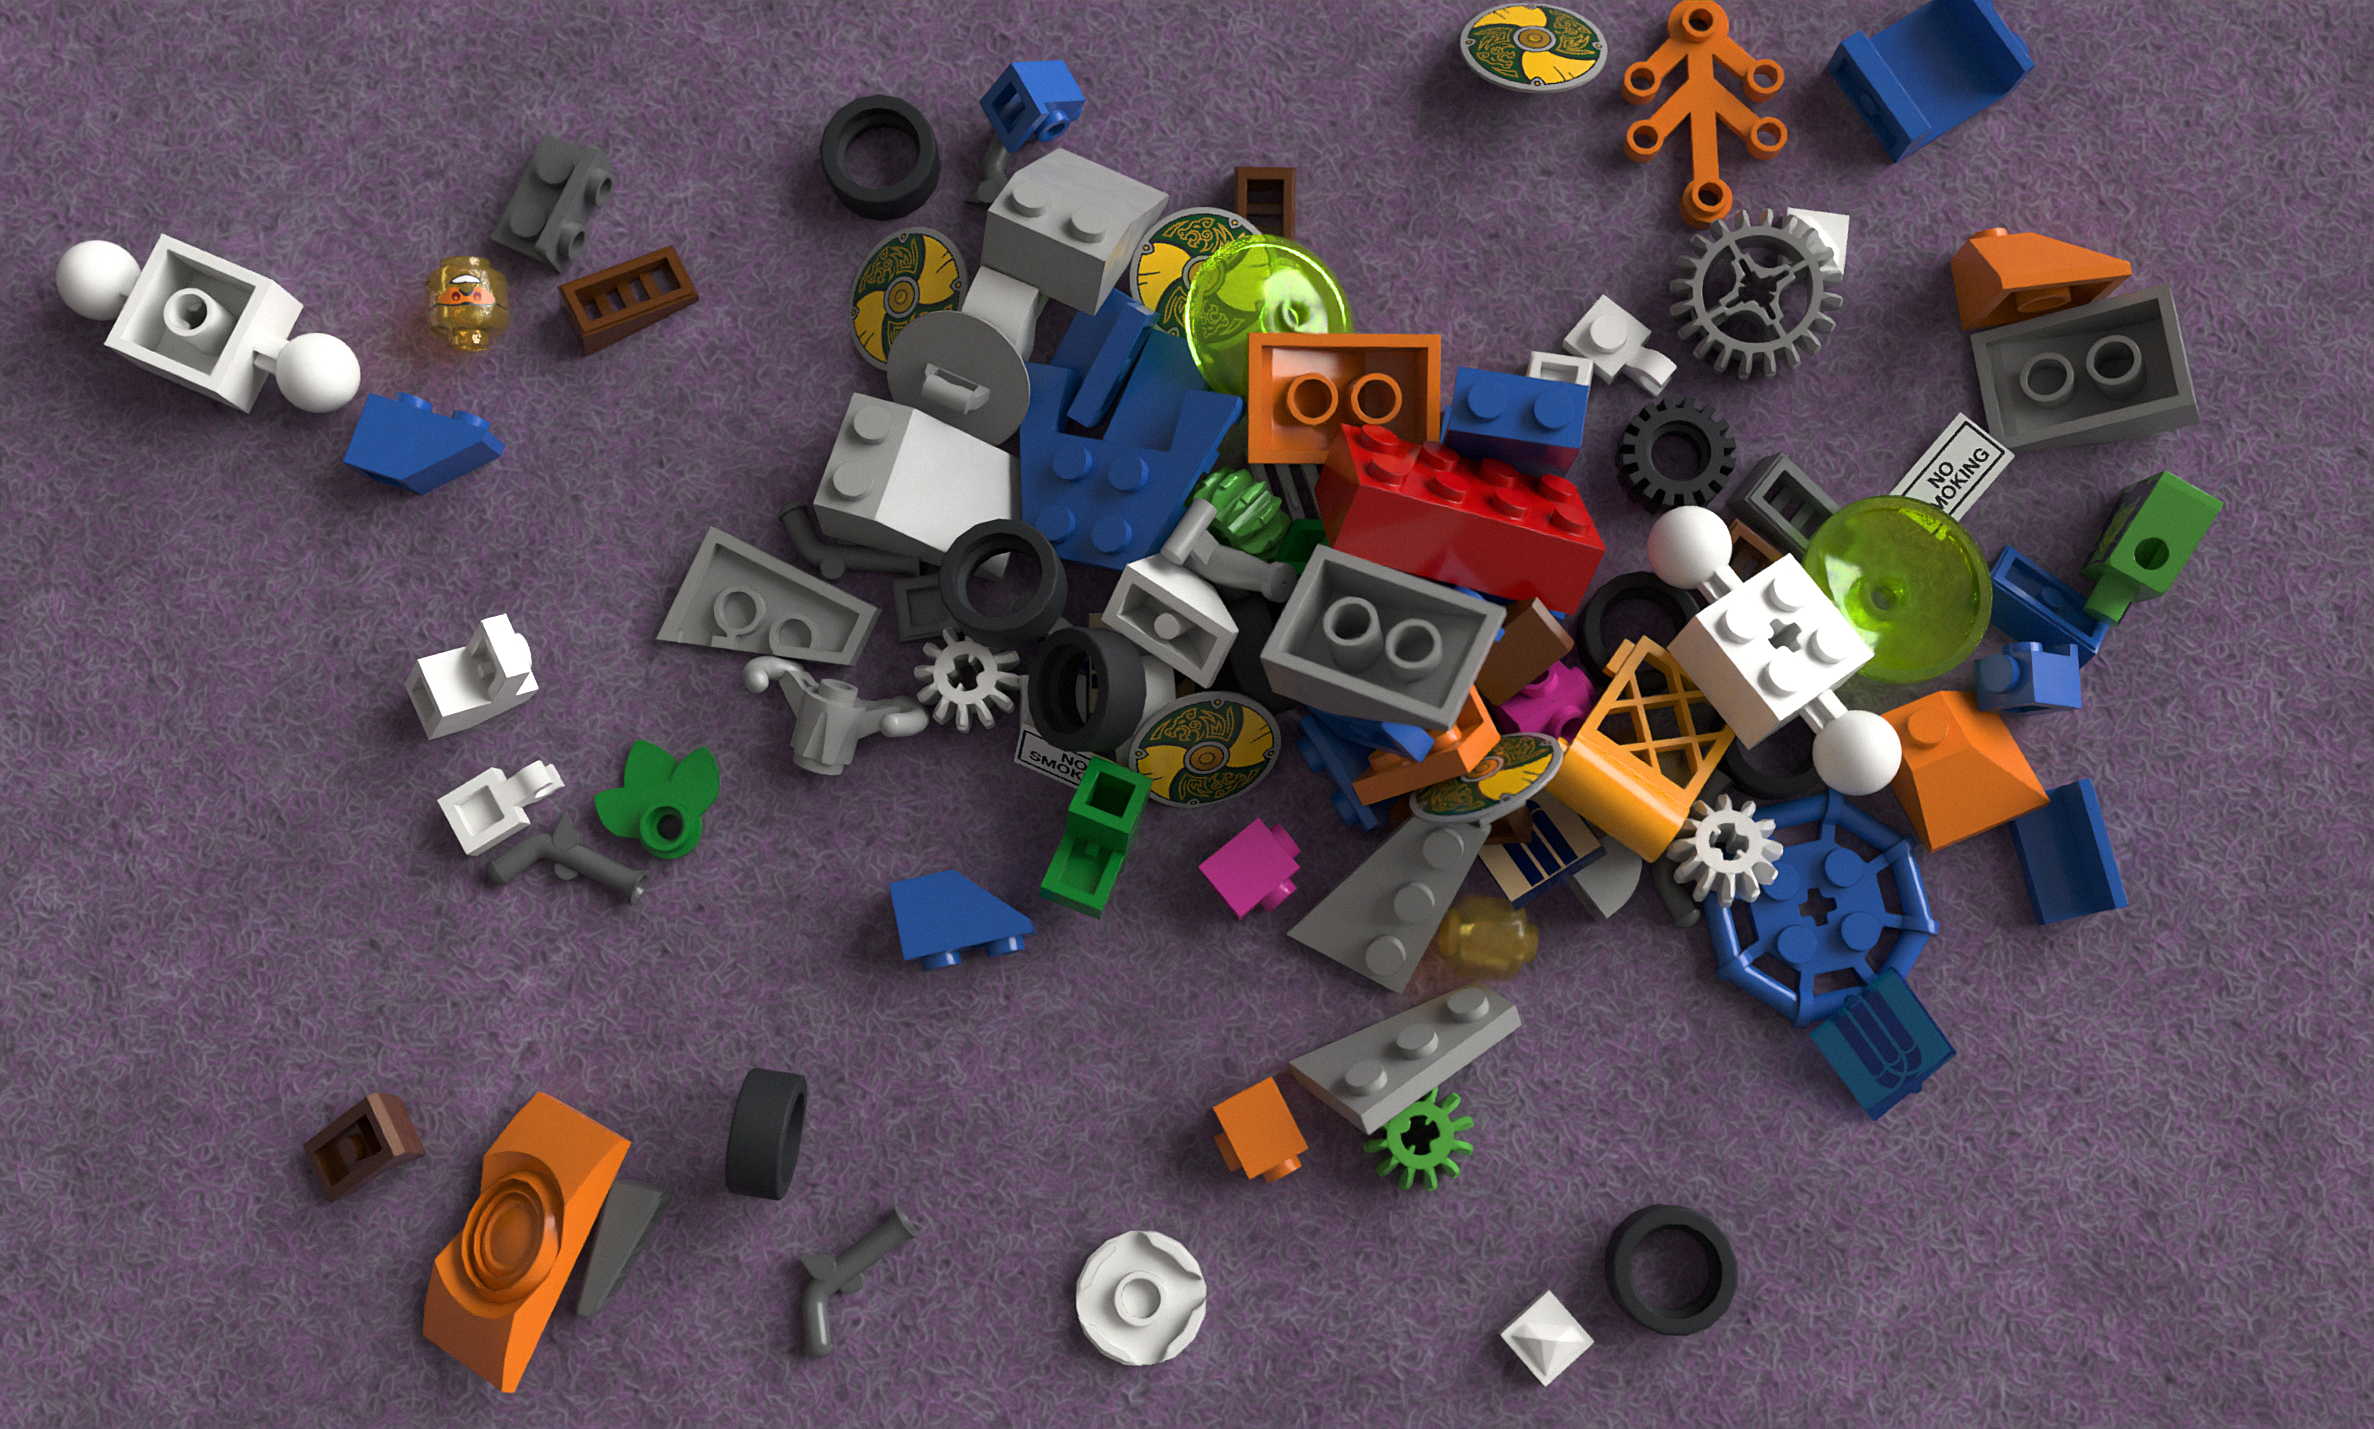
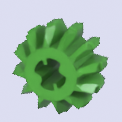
(1246, 513)
(1436, 1146)

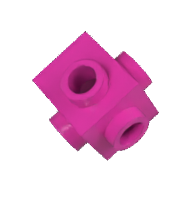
(1549, 705)

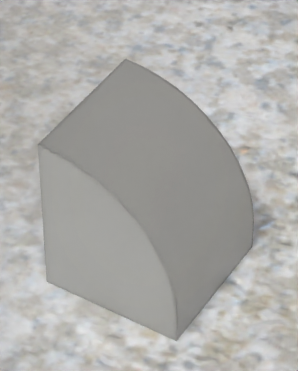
(1608, 881)

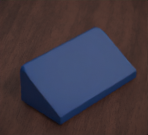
(2041, 608)

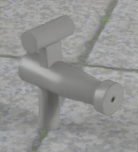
(1227, 568)

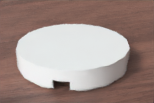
(1157, 1278)

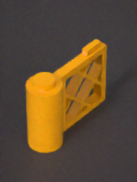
(1616, 787)

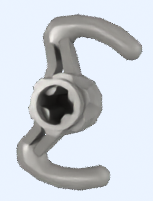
(831, 713)

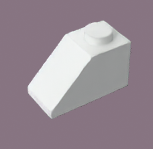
(1173, 617)

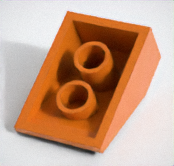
(1315, 381)

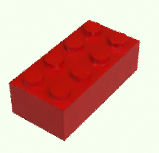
(1457, 518)

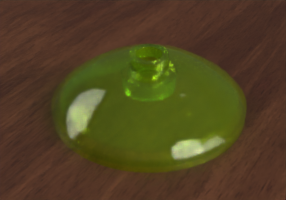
(1249, 290)
(1924, 568)

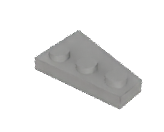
(765, 606)
(1393, 900)
(1405, 1056)

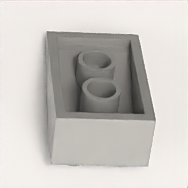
(1069, 227)
(2087, 374)
(914, 484)
(1378, 643)

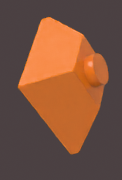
(2028, 276)
(1959, 769)

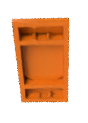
(520, 1238)

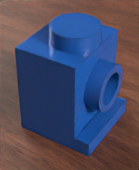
(1032, 102)
(2029, 680)

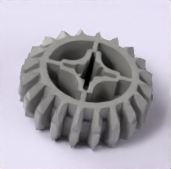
(1728, 246)

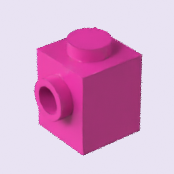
(1253, 869)

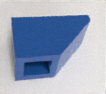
(416, 448)
(952, 915)

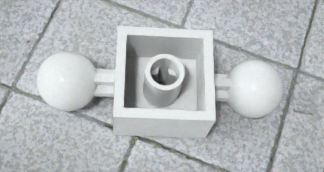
(206, 324)
(1771, 651)

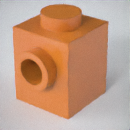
(1259, 1132)

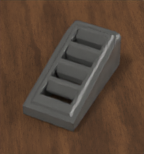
(1766, 517)
(624, 1227)

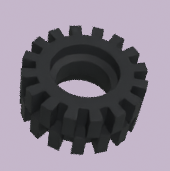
(1681, 421)

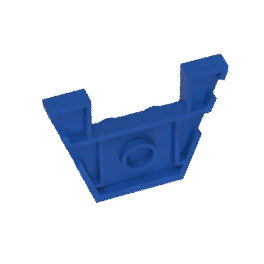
(1109, 499)

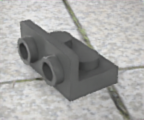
(555, 203)

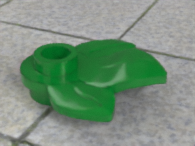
(657, 790)

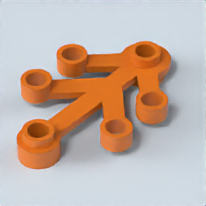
(1703, 101)

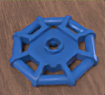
(1850, 926)

